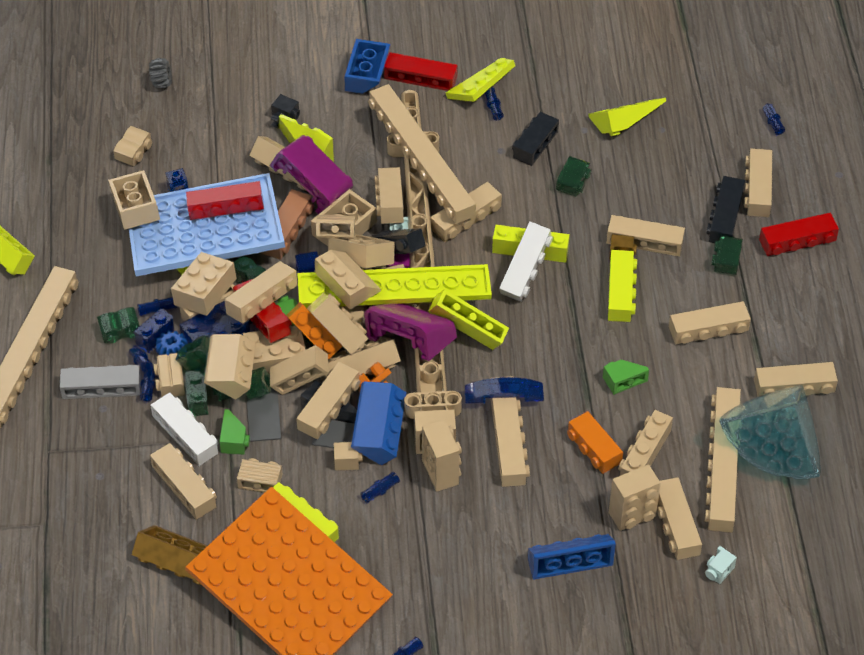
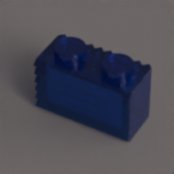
(151, 329)

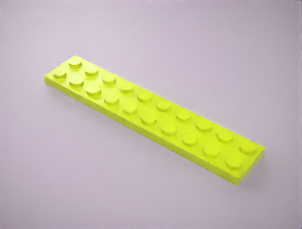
(409, 284)

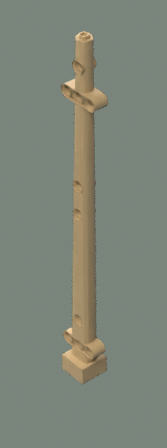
(432, 399)

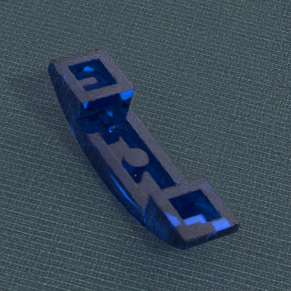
(504, 388)

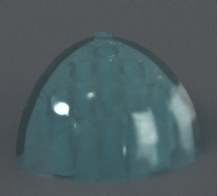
(776, 433)

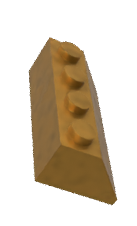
(166, 550)

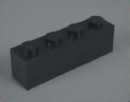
(727, 208)

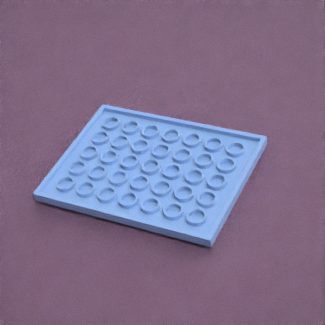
(177, 240)

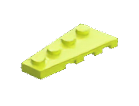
(480, 82)

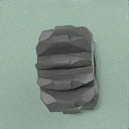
(160, 73)

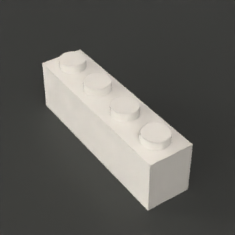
(525, 261)
(184, 428)

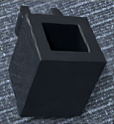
(286, 107)

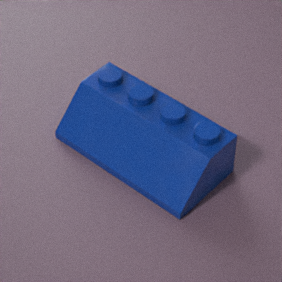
(378, 421)
(571, 556)

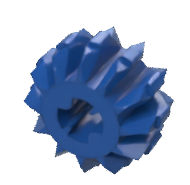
(170, 343)

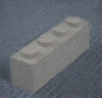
(100, 382)

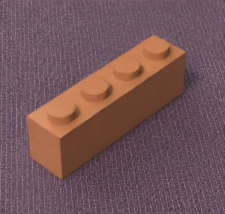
(292, 217)

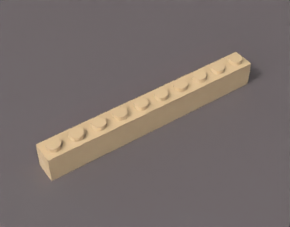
(422, 154)
(34, 336)

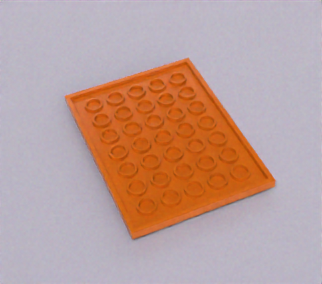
(288, 580)

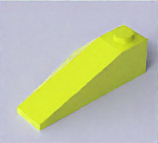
(621, 118)
(293, 130)

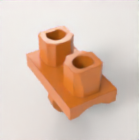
(379, 373)

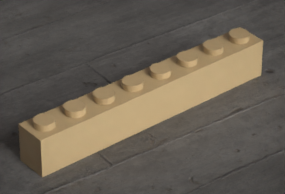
(722, 466)

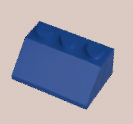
(365, 65)

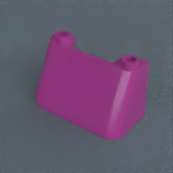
(313, 171)
(425, 329)

